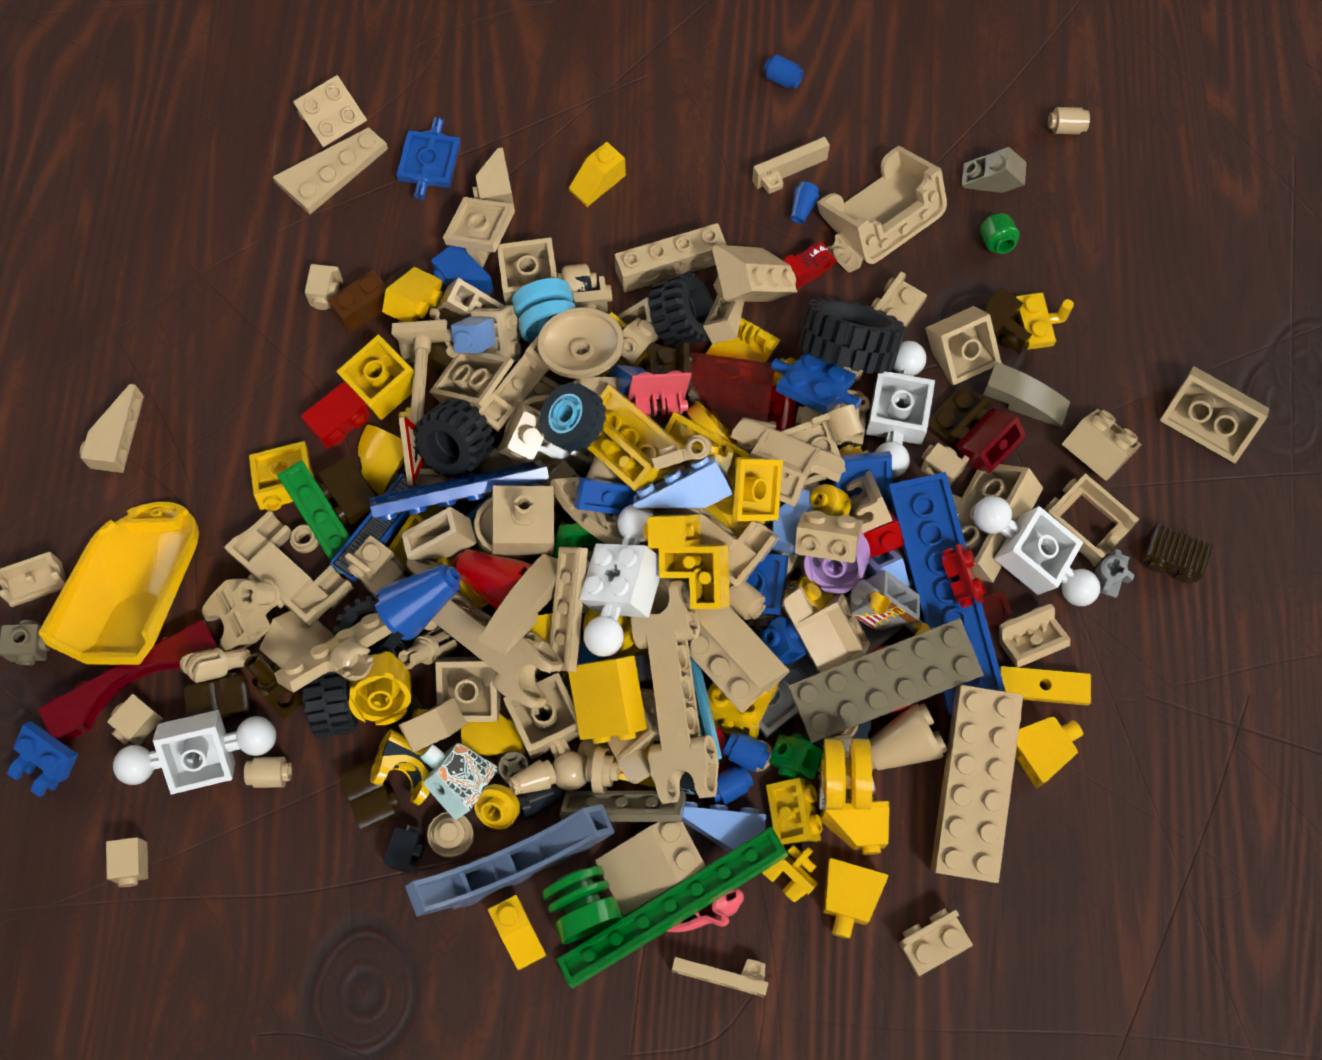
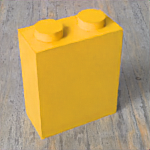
(608, 699)

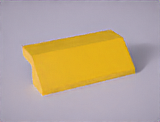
(631, 441)

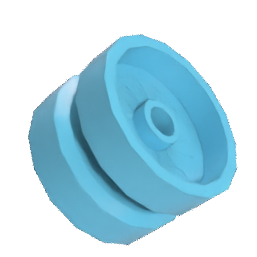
(538, 303)

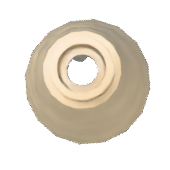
(907, 740)

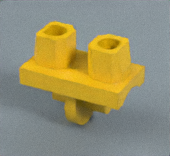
(801, 880)

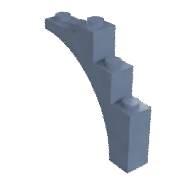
(511, 865)

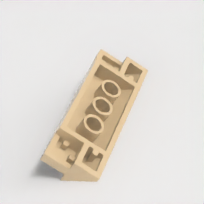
(730, 652)

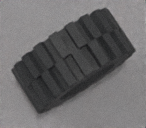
(851, 335)

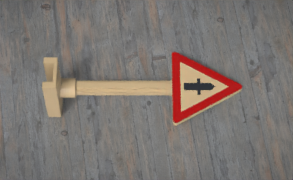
(421, 335)

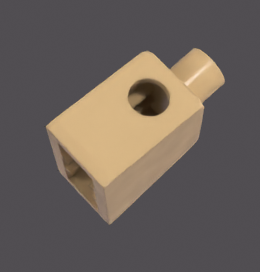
(522, 435)

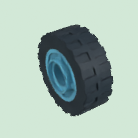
(572, 417)

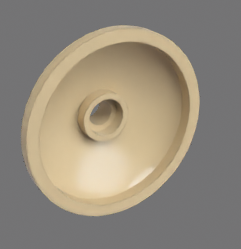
(578, 333)

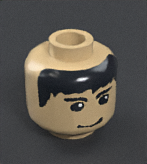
(579, 277)

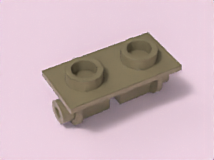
(576, 460)

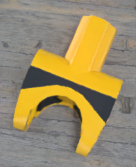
(396, 754)

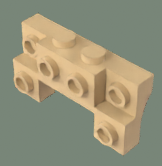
(744, 550)
(260, 554)

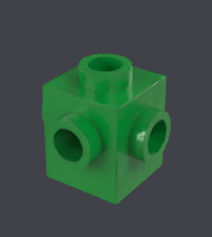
(796, 756)

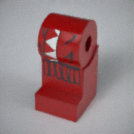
(811, 263)

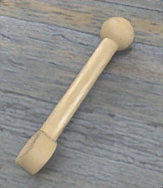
(435, 313)

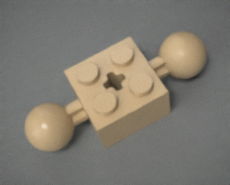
(552, 734)

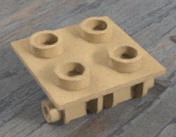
(329, 111)

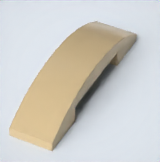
(514, 387)

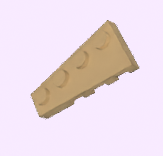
(325, 173)

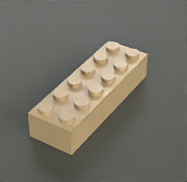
(977, 783)

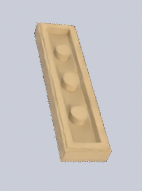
(567, 606)

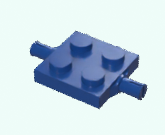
(428, 158)
(815, 383)

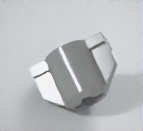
(1113, 572)

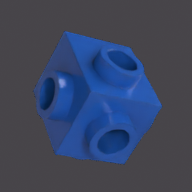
(783, 640)

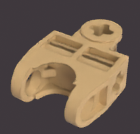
(243, 610)

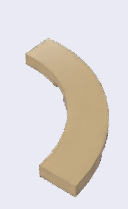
(596, 523)

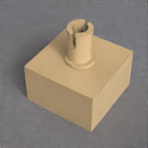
(523, 520)

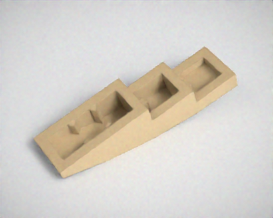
(521, 606)

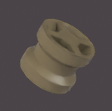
(510, 764)

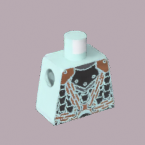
(457, 777)

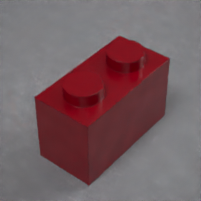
(991, 440)

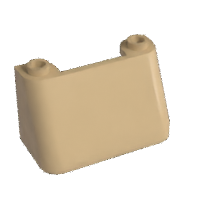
(891, 208)

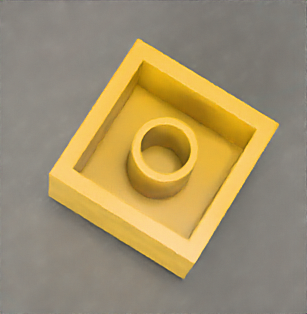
(378, 377)

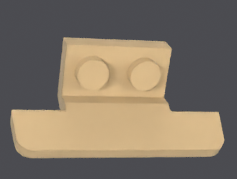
(797, 457)
(829, 633)
(630, 752)

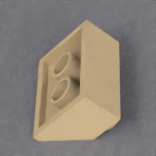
(752, 274)
(1215, 414)

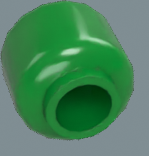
(999, 233)

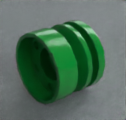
(582, 905)

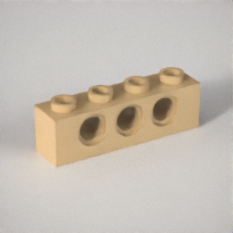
(667, 257)

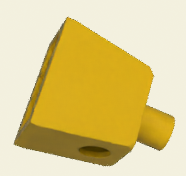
(1046, 748)
(851, 895)

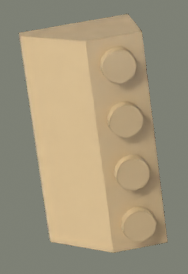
(1014, 485)

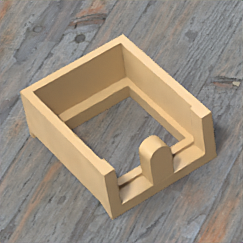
(1102, 501)

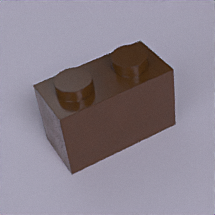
(359, 302)

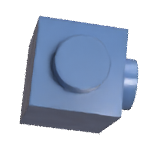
(473, 334)

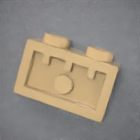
(900, 299)
(505, 330)
(934, 943)

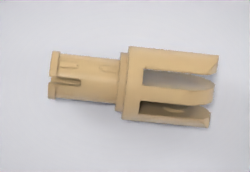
(428, 648)
(212, 663)

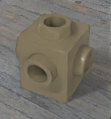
(22, 643)

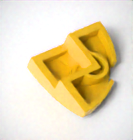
(380, 458)
(492, 737)

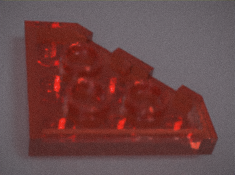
(732, 387)

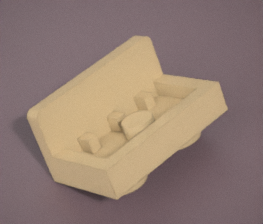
(828, 536)
(1032, 636)

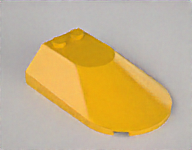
(123, 586)

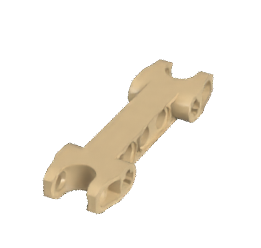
(514, 670)
(681, 743)

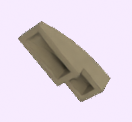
(1026, 395)

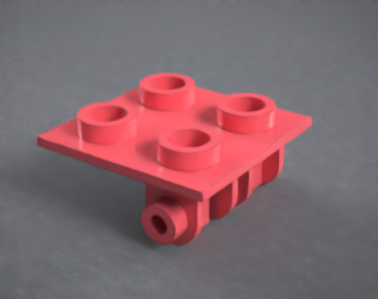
(661, 388)

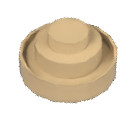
(601, 770)
(450, 836)

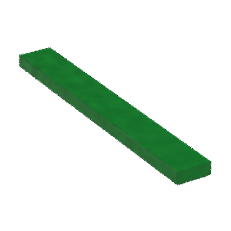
(671, 907)

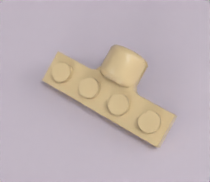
(342, 654)

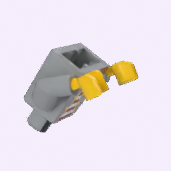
(886, 603)

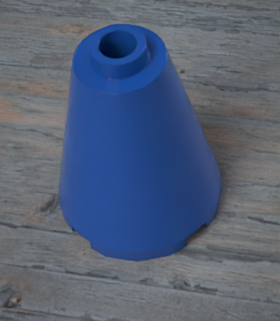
(416, 600)

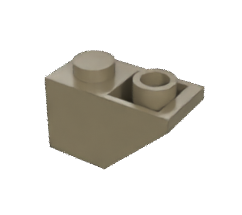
(995, 172)

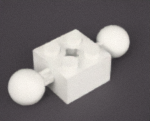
(903, 391)
(1037, 550)
(620, 582)
(194, 751)

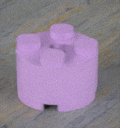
(837, 575)

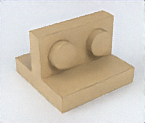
(479, 227)

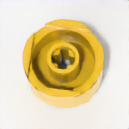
(383, 692)

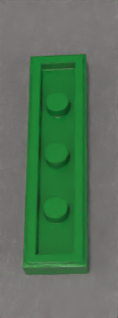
(314, 508)

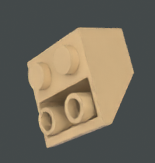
(1102, 443)

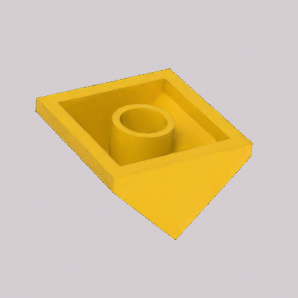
(756, 489)

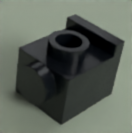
(405, 849)

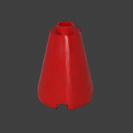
(489, 574)

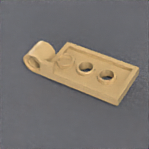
(826, 433)

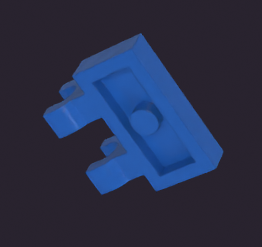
(44, 751)

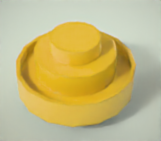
(497, 807)

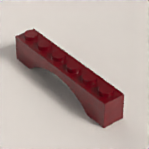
(77, 711)

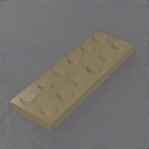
(885, 680)

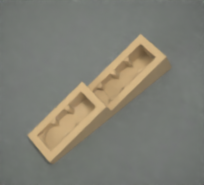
(723, 318)

